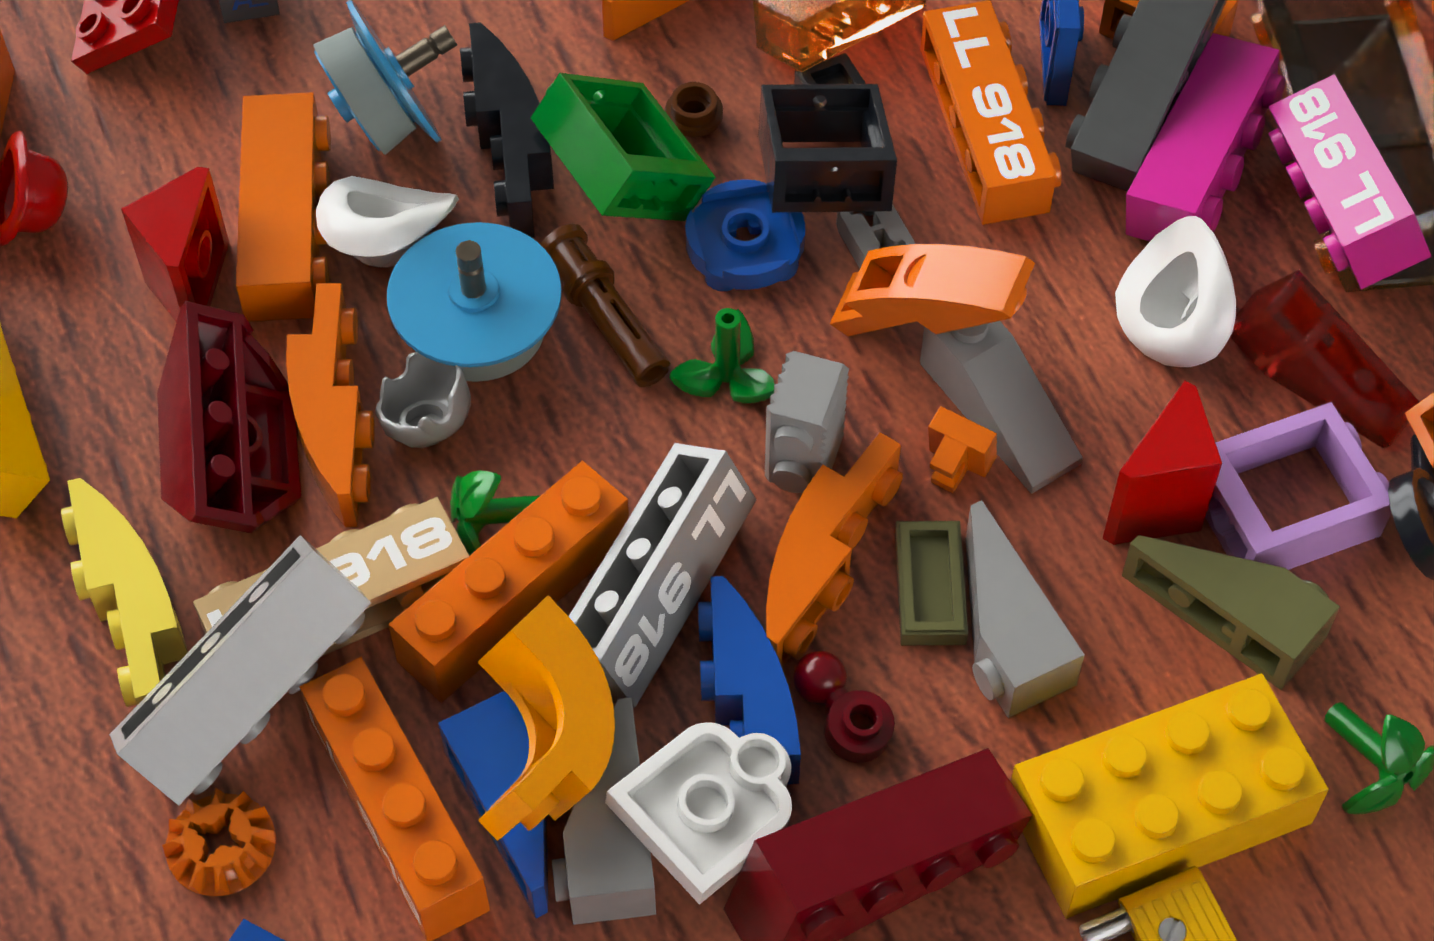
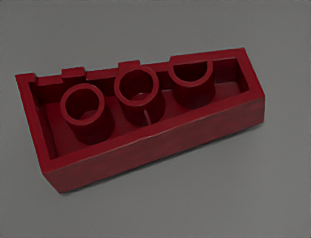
(877, 853)

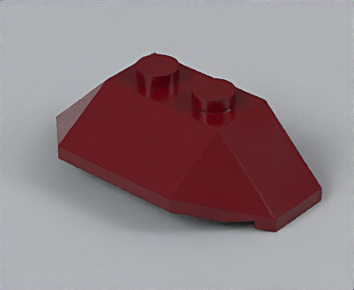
(225, 424)

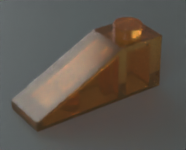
(815, 30)

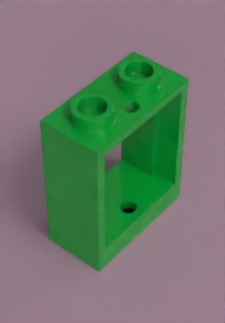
(622, 148)

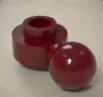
(822, 680)

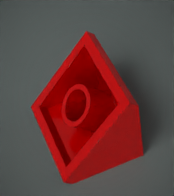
(179, 239)
(1168, 476)

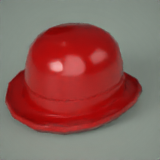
(30, 190)

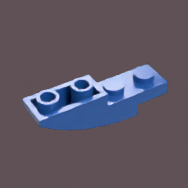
(745, 673)

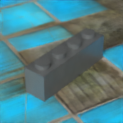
(1139, 86)

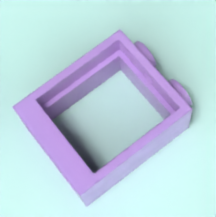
(1240, 523)

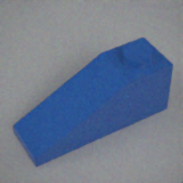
(488, 755)

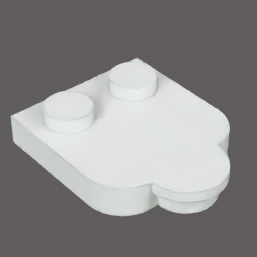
(706, 802)

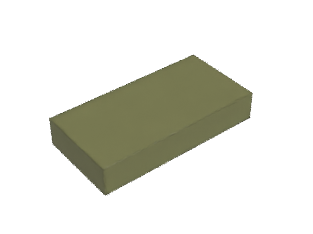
(930, 583)

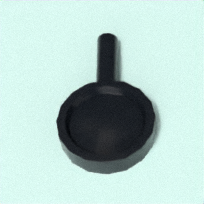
(1413, 508)

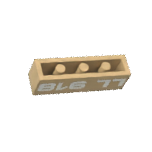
(387, 561)

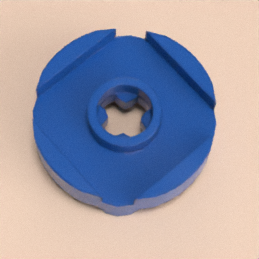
(738, 263)

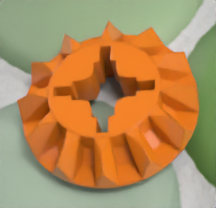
(229, 867)

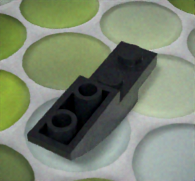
(502, 111)

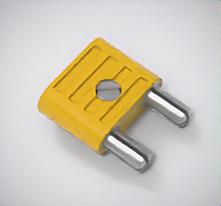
(1165, 911)

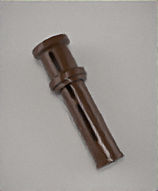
(590, 285)

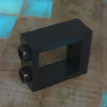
(826, 177)

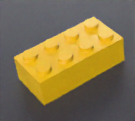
(1166, 794)

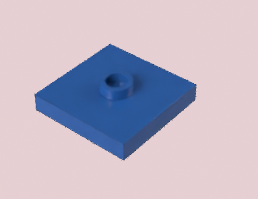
(1060, 30)

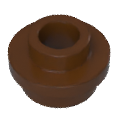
(695, 109)

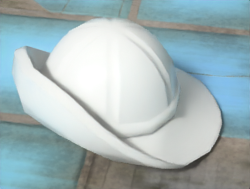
(378, 218)
(1178, 296)

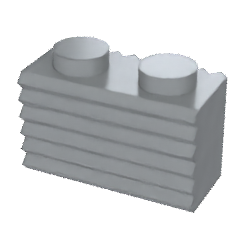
(804, 420)

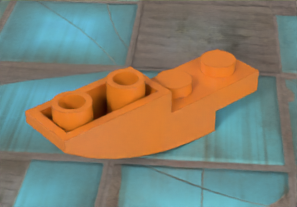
(933, 285)
(330, 406)
(817, 545)

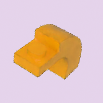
(566, 712)

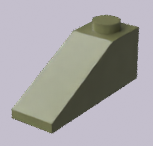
(1240, 604)

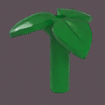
(731, 348)
(475, 508)
(1395, 754)

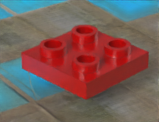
(120, 28)

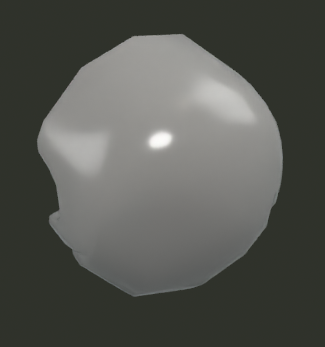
(423, 402)

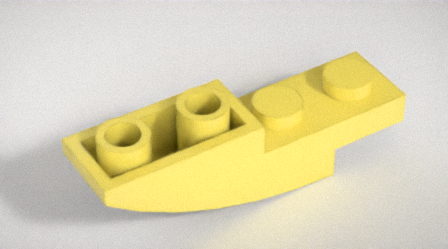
(123, 589)

